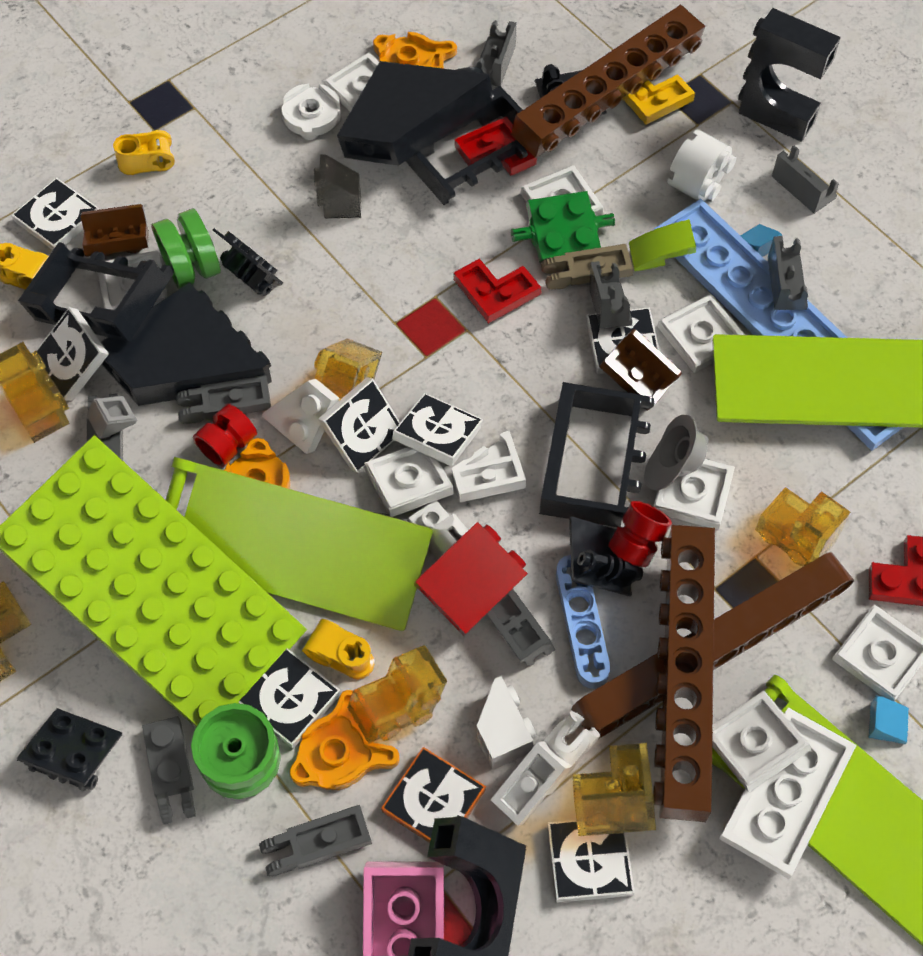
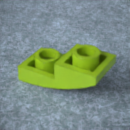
(661, 244)

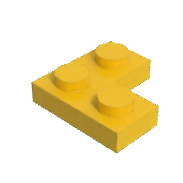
(659, 100)

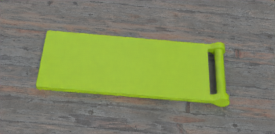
(818, 380)
(308, 544)
(868, 827)

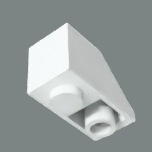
(501, 728)

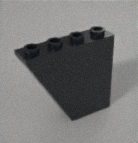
(410, 109)
(180, 348)

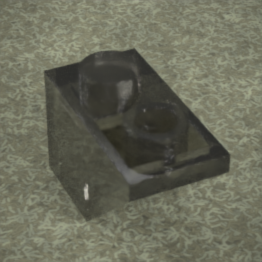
(339, 189)

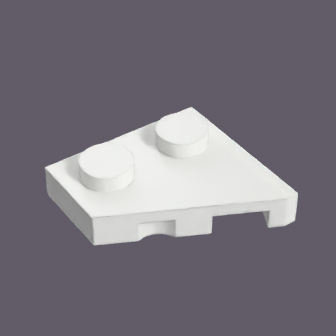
(299, 412)
(489, 471)

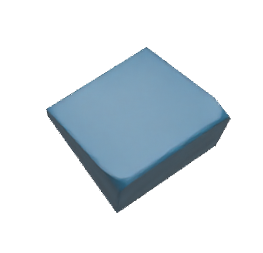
(760, 238)
(888, 720)

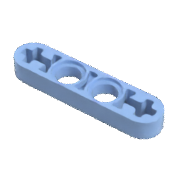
(578, 621)

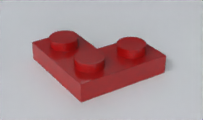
(489, 139)
(493, 296)
(899, 582)

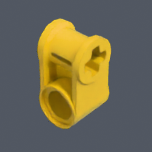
(141, 153)
(19, 265)
(335, 646)

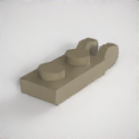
(579, 265)

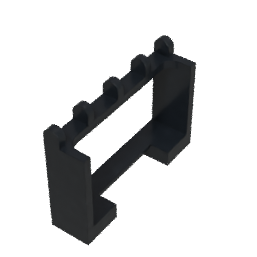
(443, 188)
(114, 324)
(599, 400)

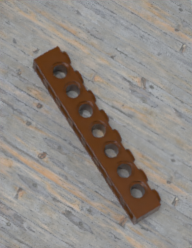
(607, 81)
(693, 799)

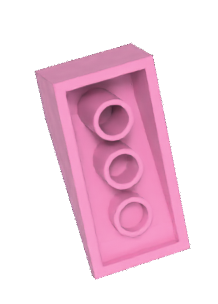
(400, 905)

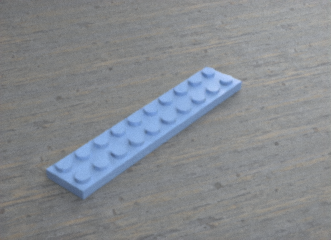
(743, 286)

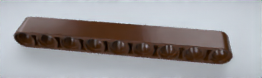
(733, 634)

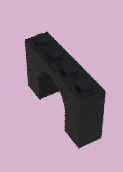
(790, 43)
(494, 872)

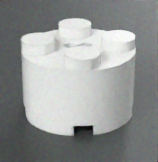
(701, 166)

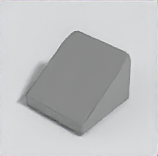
(110, 415)

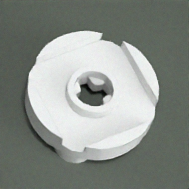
(314, 123)

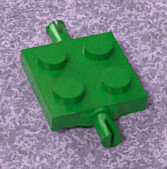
(562, 225)

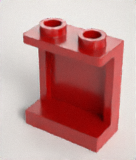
(471, 577)

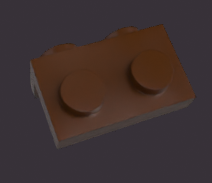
(115, 230)
(640, 367)

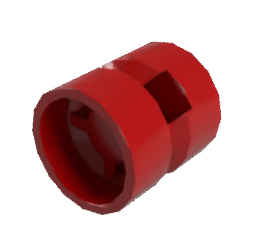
(222, 438)
(642, 529)

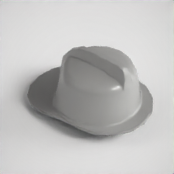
(677, 454)

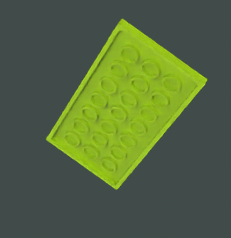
(147, 583)

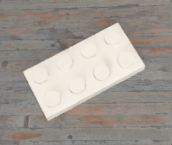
(782, 813)

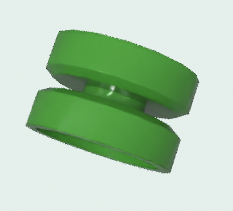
(188, 247)
(236, 750)

